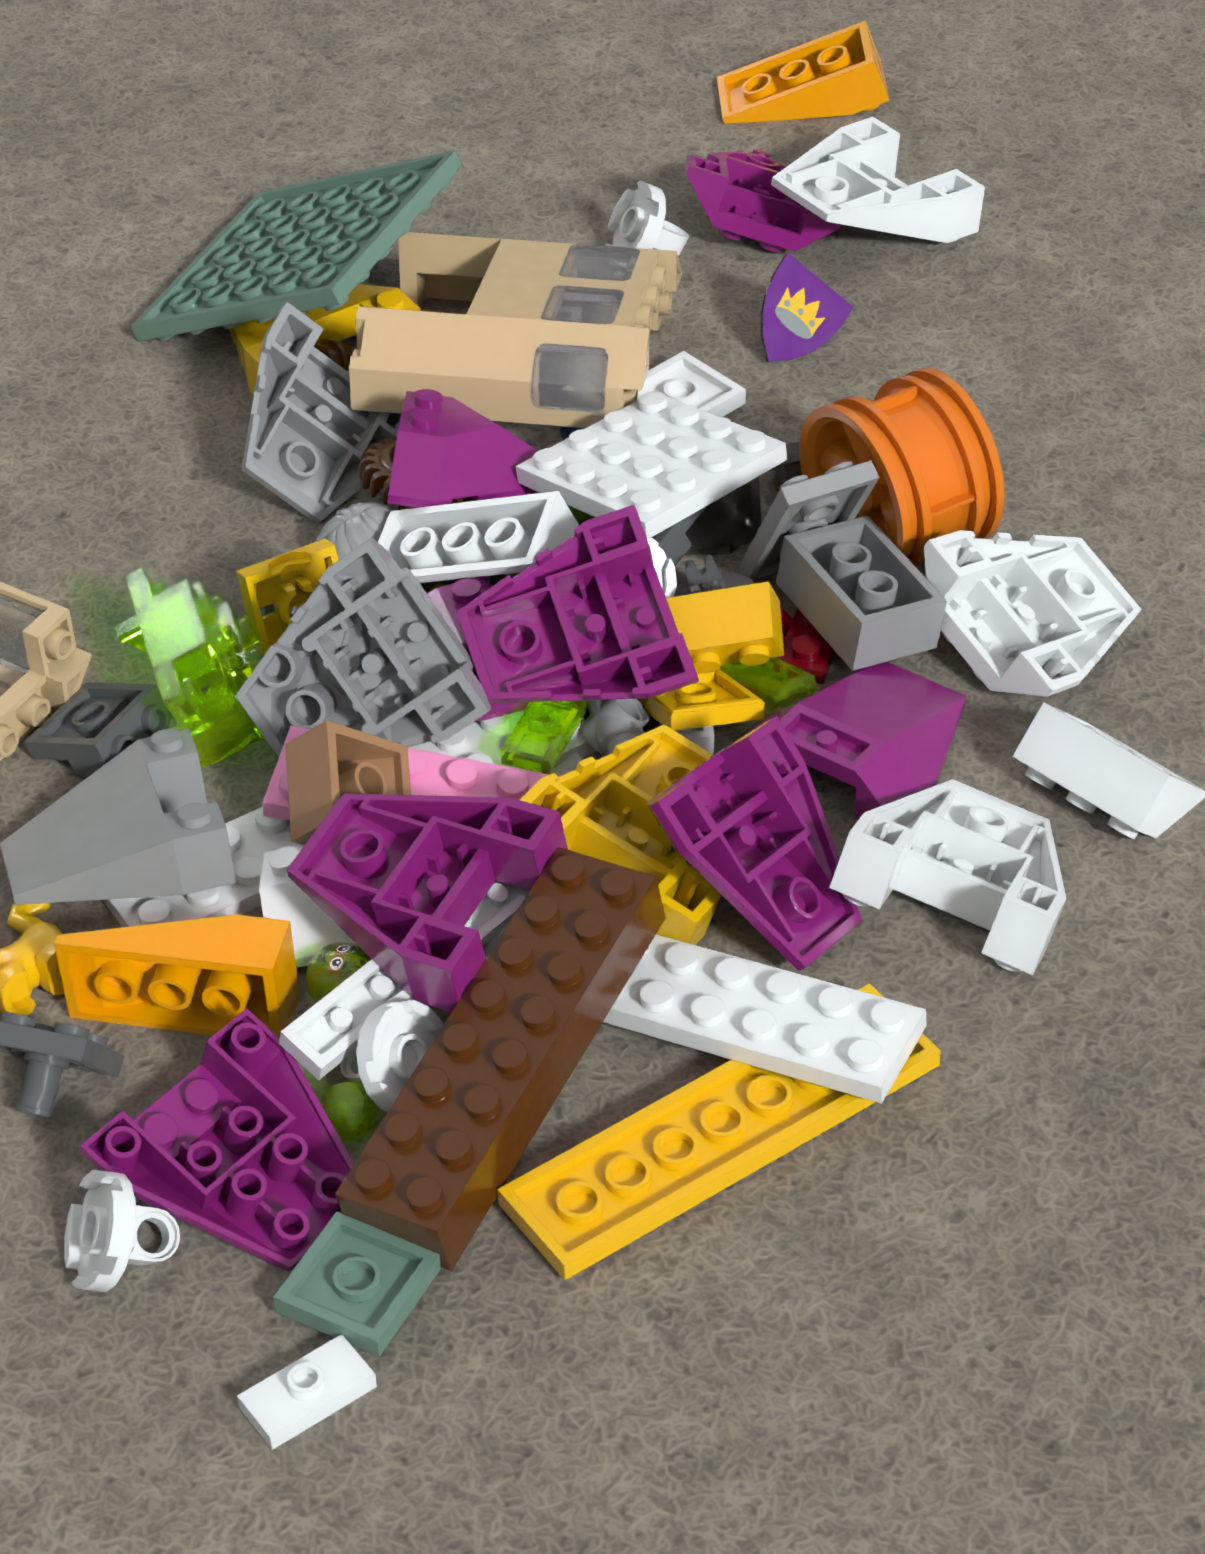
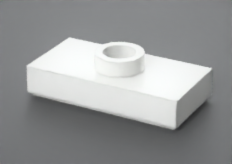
(307, 1391)

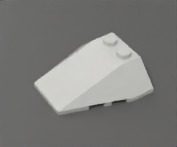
(1029, 610)

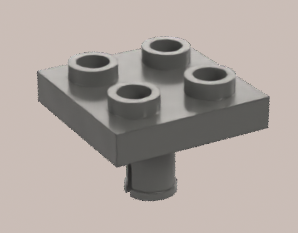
(49, 1053)

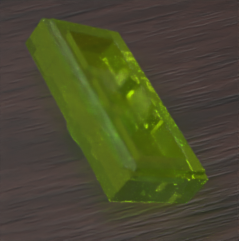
(773, 682)
(542, 734)

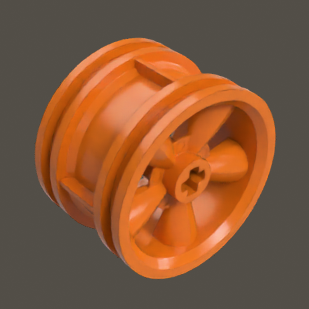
(929, 453)

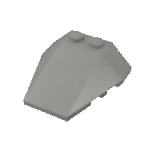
(301, 421)

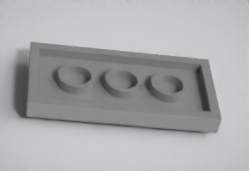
(804, 506)

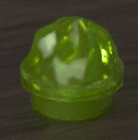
(350, 1109)

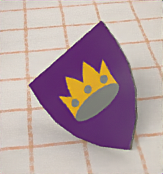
(798, 312)

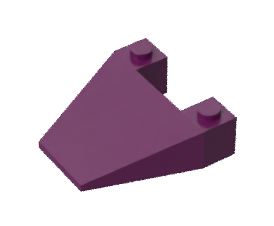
(413, 872)

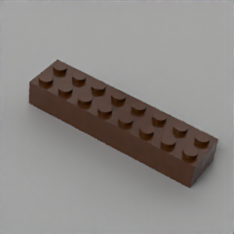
(504, 1054)

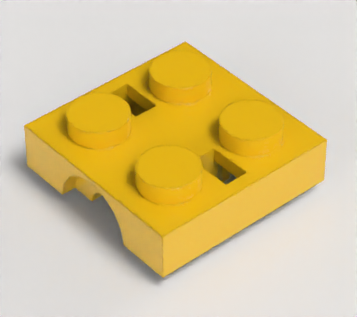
(284, 583)

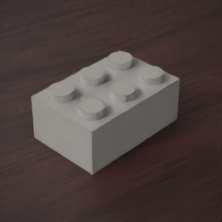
(860, 592)

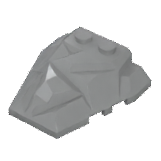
(367, 658)

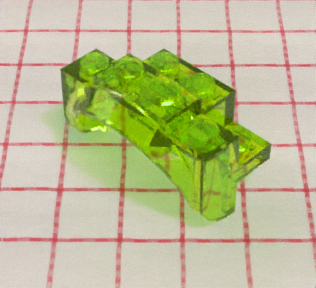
(193, 645)

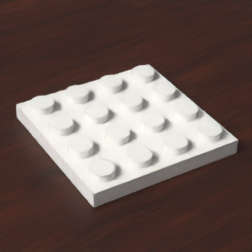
(652, 456)

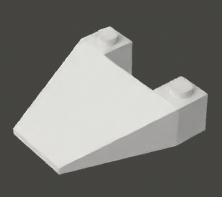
(854, 184)
(964, 858)

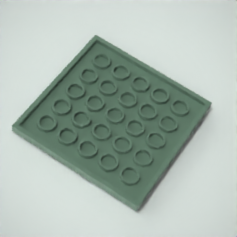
(298, 247)

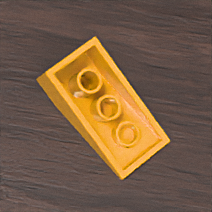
(813, 80)
(182, 973)

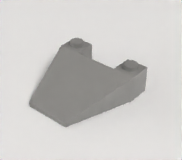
(125, 831)

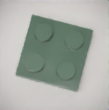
(357, 1283)

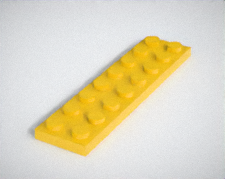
(676, 1156)

